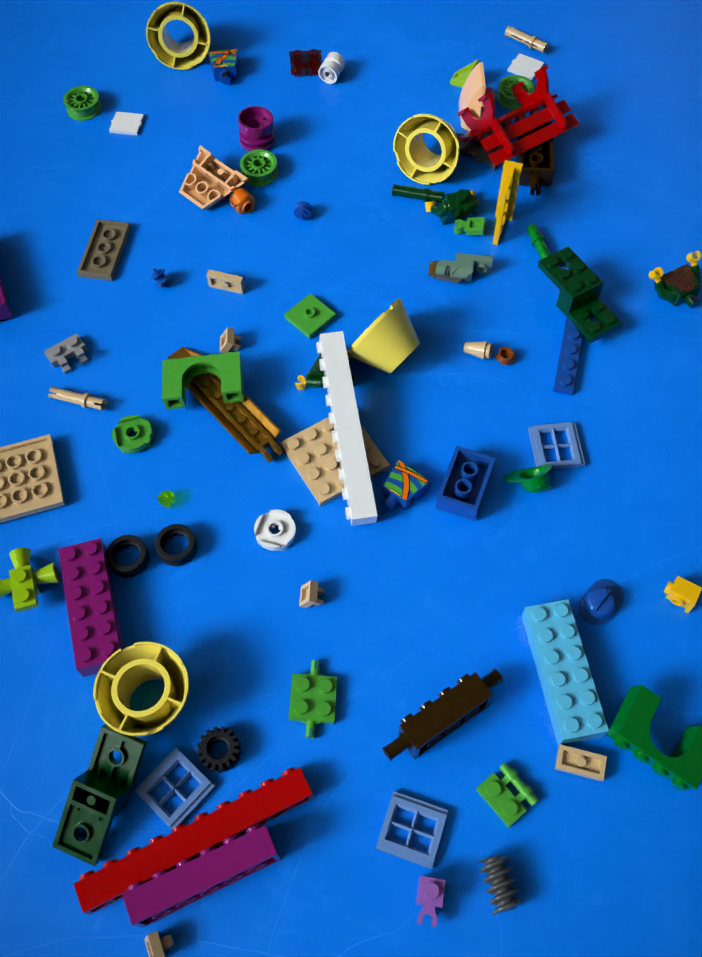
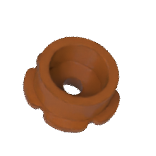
(505, 352)

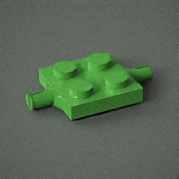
(313, 699)

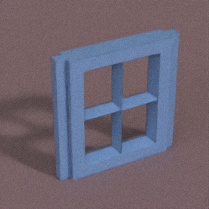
(573, 443)
(160, 774)
(405, 851)

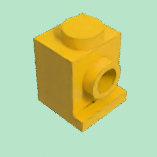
(682, 593)

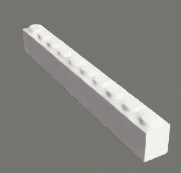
(347, 429)

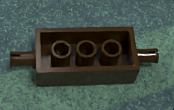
(537, 163)
(443, 715)

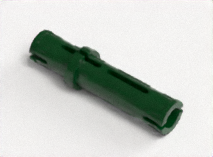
(415, 193)

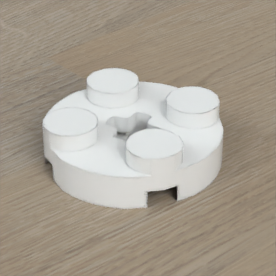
(278, 541)

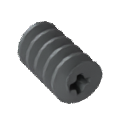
(500, 883)

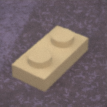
(225, 281)
(580, 762)

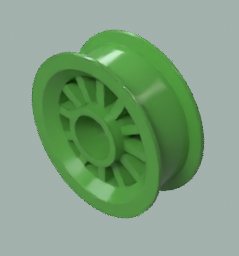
(505, 95)
(82, 103)
(259, 167)

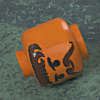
(242, 201)

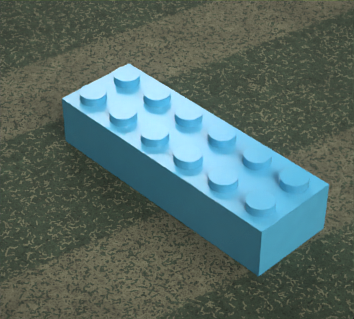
(564, 673)

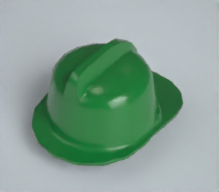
(531, 479)

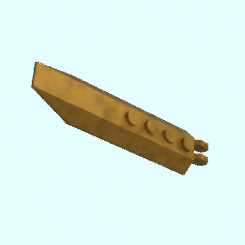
(241, 419)

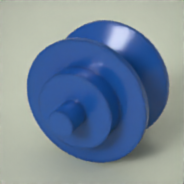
(303, 210)
(160, 277)

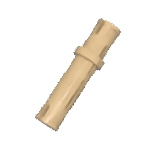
(531, 41)
(85, 400)

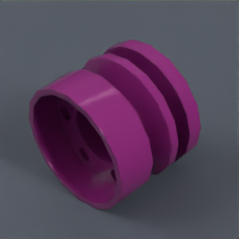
(256, 128)

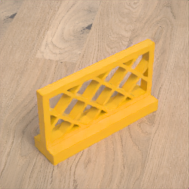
(507, 196)

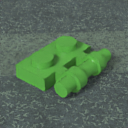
(501, 799)

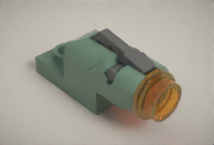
(460, 269)

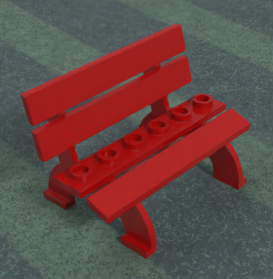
(531, 104)

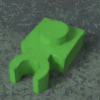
(472, 226)

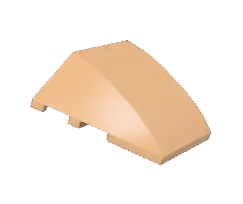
(471, 92)
(209, 180)

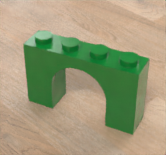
(632, 733)

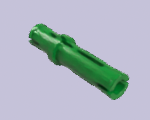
(538, 241)

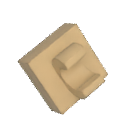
(229, 340)
(309, 593)
(157, 946)

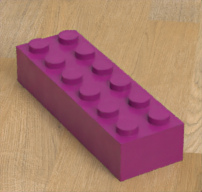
(90, 605)
(201, 876)

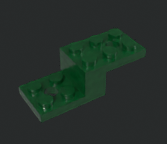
(579, 294)
(99, 795)

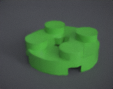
(138, 442)

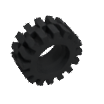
(209, 739)

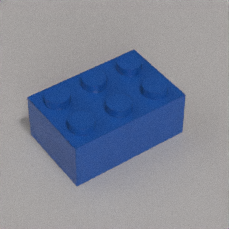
(465, 483)

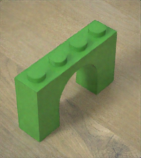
(180, 371)

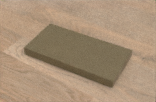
(104, 250)

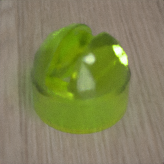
(166, 498)

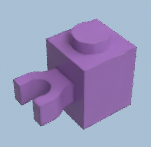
(430, 896)

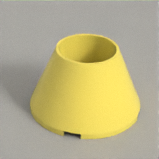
(169, 51)
(416, 159)
(386, 340)
(128, 670)

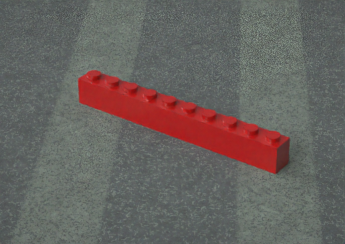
(273, 799)

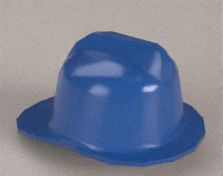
(601, 602)

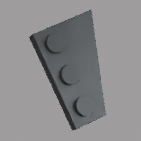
(476, 150)

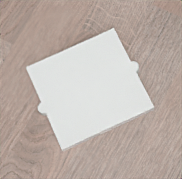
(525, 66)
(126, 123)

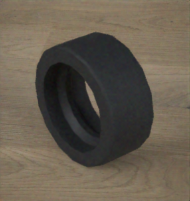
(174, 530)
(120, 543)

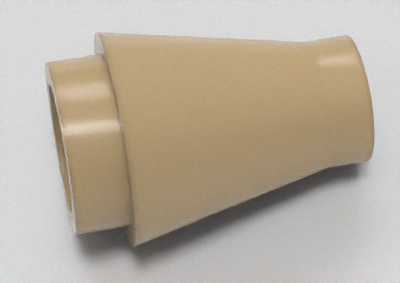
(479, 349)

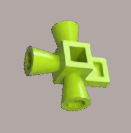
(25, 581)

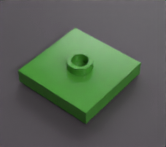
(310, 316)

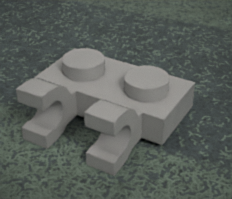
(66, 350)

